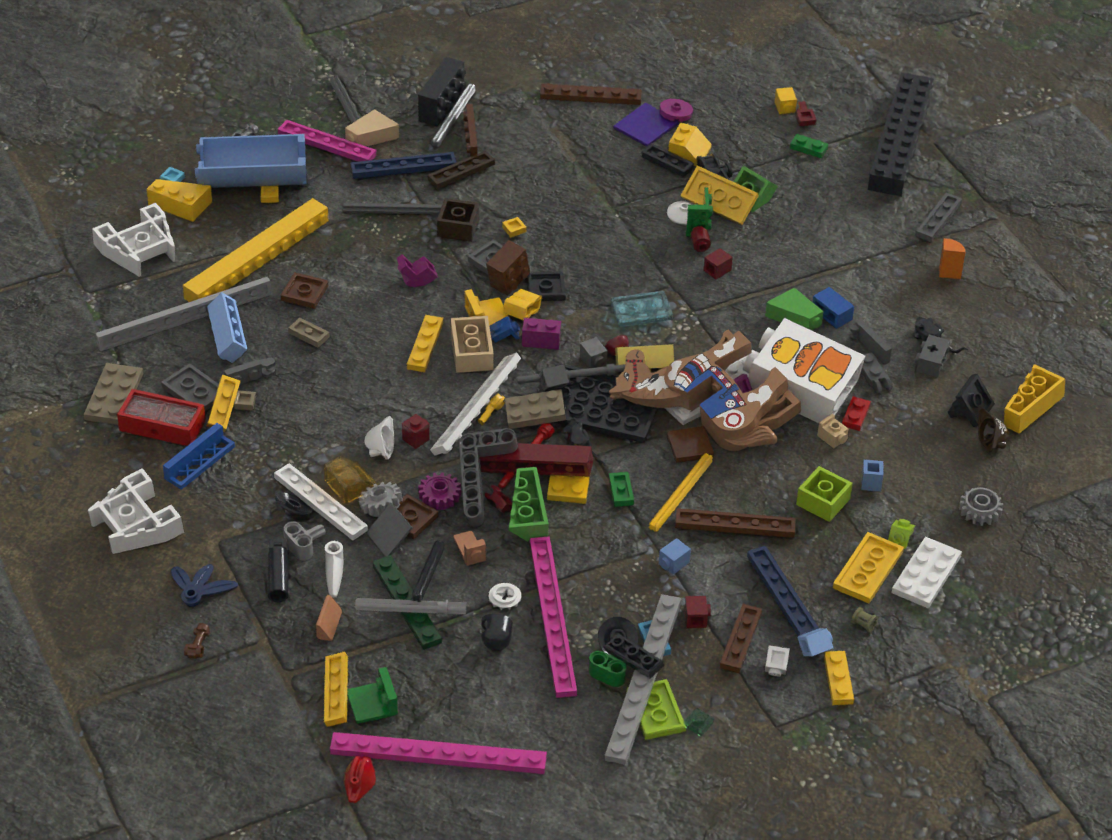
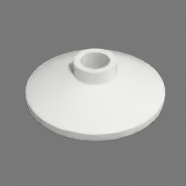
(678, 212)

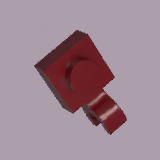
(805, 116)
(502, 501)

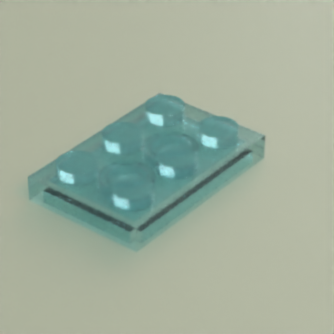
(641, 308)

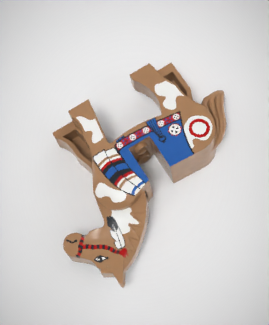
(728, 415)

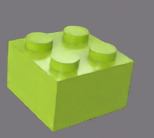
(824, 493)

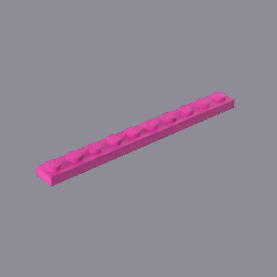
(553, 617)
(438, 753)

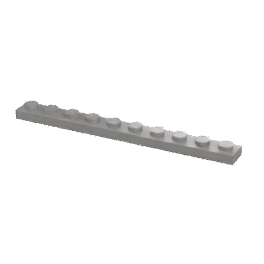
(178, 315)
(640, 685)

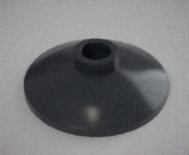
(292, 504)
(614, 626)

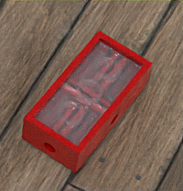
(161, 417)

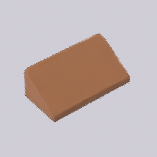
(328, 619)

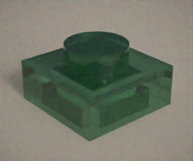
(698, 721)

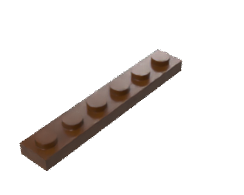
(591, 94)
(735, 523)

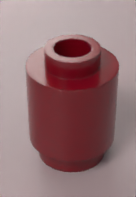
(700, 239)

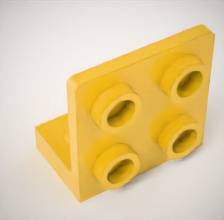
(492, 307)

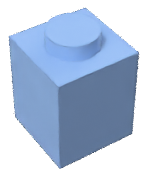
(815, 642)

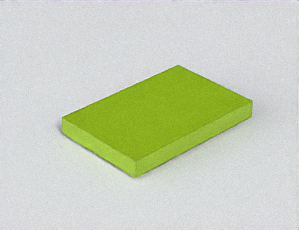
(661, 713)

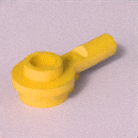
(495, 403)

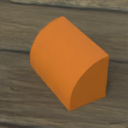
(951, 259)

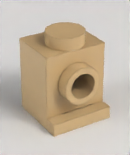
(832, 431)

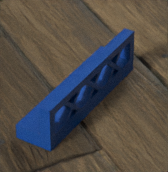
(193, 455)

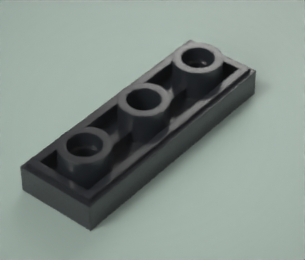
(634, 656)

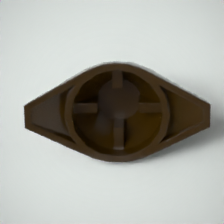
(991, 431)

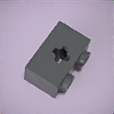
(932, 355)

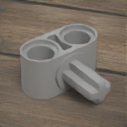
(300, 540)

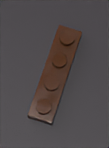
(470, 130)
(740, 638)

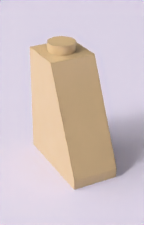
(372, 129)

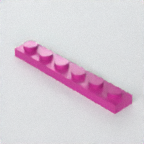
(328, 142)

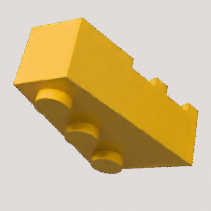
(180, 198)

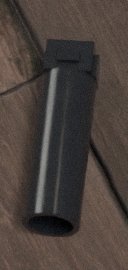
(278, 570)

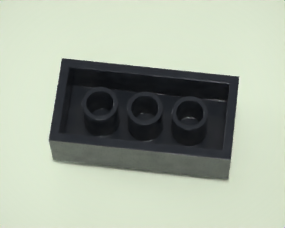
(441, 91)

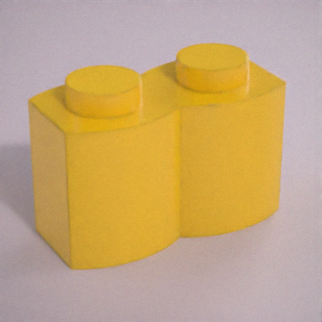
(522, 304)

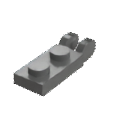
(252, 370)
(875, 374)

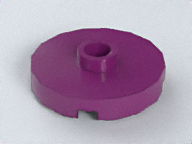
(676, 109)

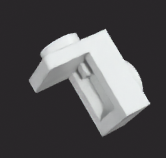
(777, 660)

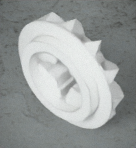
(498, 592)

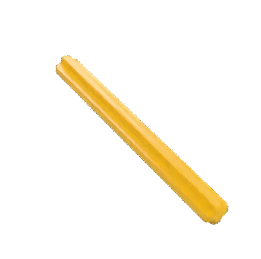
(681, 491)

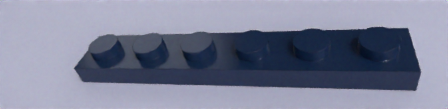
(402, 165)
(781, 590)

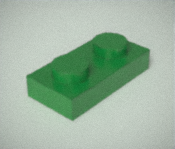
(809, 146)
(621, 489)

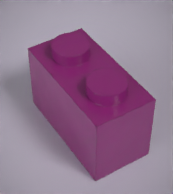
(541, 333)

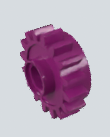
(439, 491)

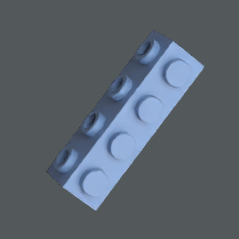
(227, 327)

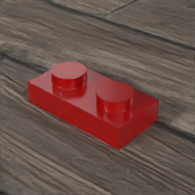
(856, 413)

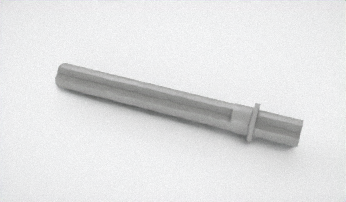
(395, 605)

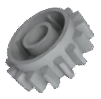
(379, 497)
(981, 506)

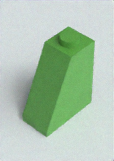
(795, 308)

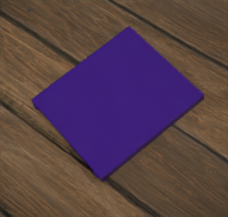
(645, 125)

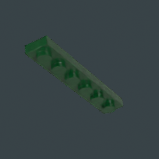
(399, 589)

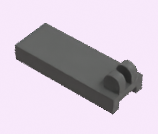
(871, 341)

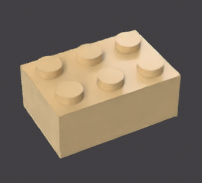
(472, 344)

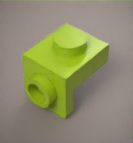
(901, 532)

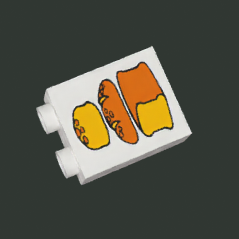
(816, 367)

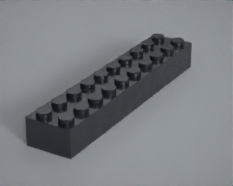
(900, 134)

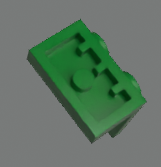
(699, 214)
(374, 700)

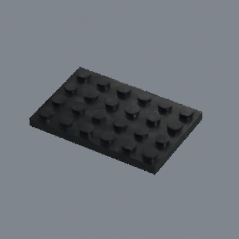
(590, 404)

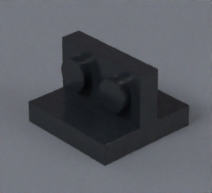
(971, 400)

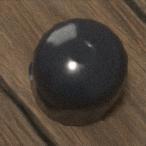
(497, 631)

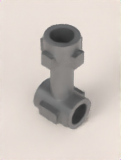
(251, 130)

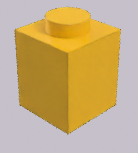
(785, 100)

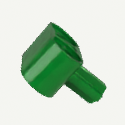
(607, 668)

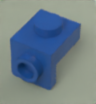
(504, 328)

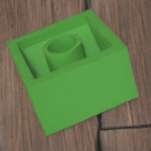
(756, 183)

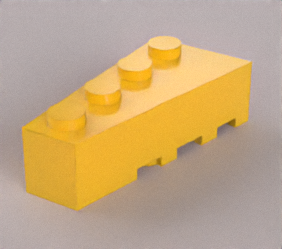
(1034, 398)

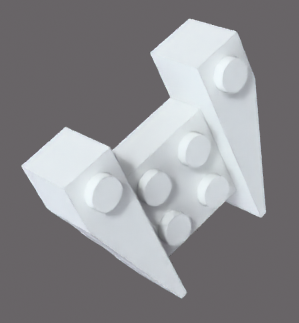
(138, 242)
(131, 518)

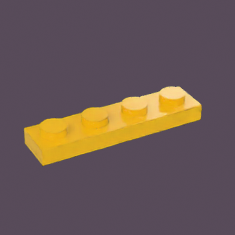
(425, 343)
(336, 689)

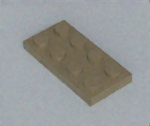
(111, 392)

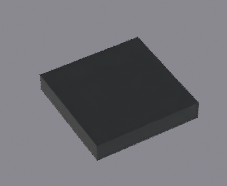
(548, 285)

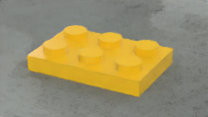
(568, 488)

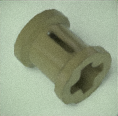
(859, 616)

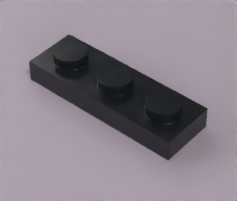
(667, 160)

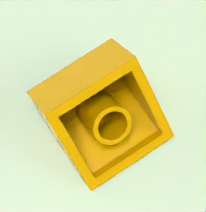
(689, 143)

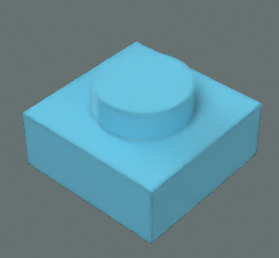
(173, 174)

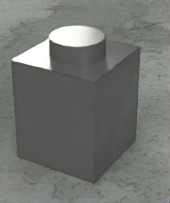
(554, 378)

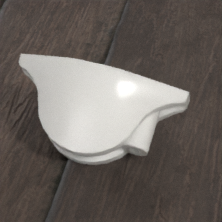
(381, 439)

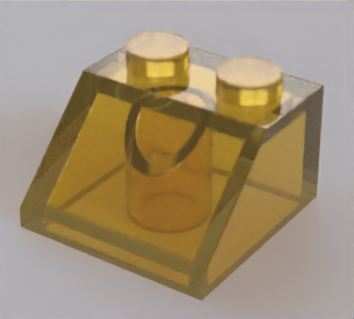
(347, 478)

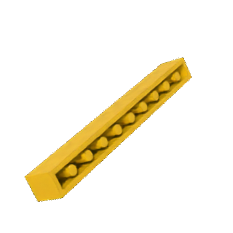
(257, 251)

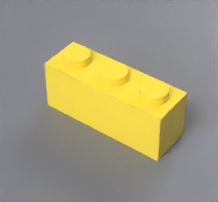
(655, 356)

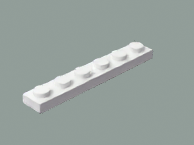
(321, 501)

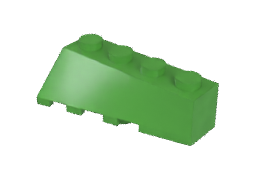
(528, 510)

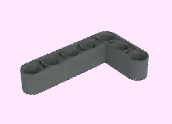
(473, 471)

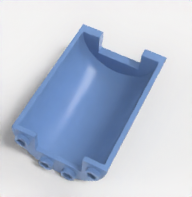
(251, 161)

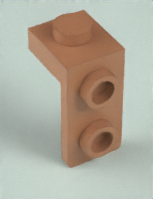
(472, 550)

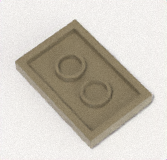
(535, 409)

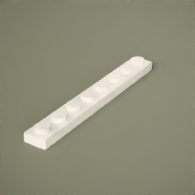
(473, 407)

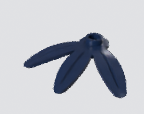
(197, 586)

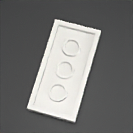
(926, 572)

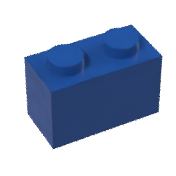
(835, 308)

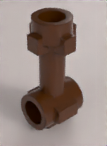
(196, 650)

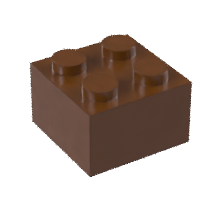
(508, 267)

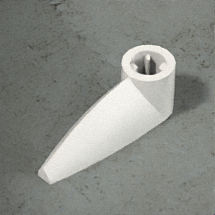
(334, 566)

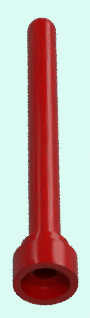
(544, 432)

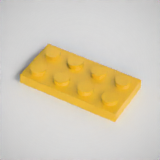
(728, 197)
(868, 567)

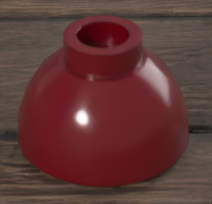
(618, 341)

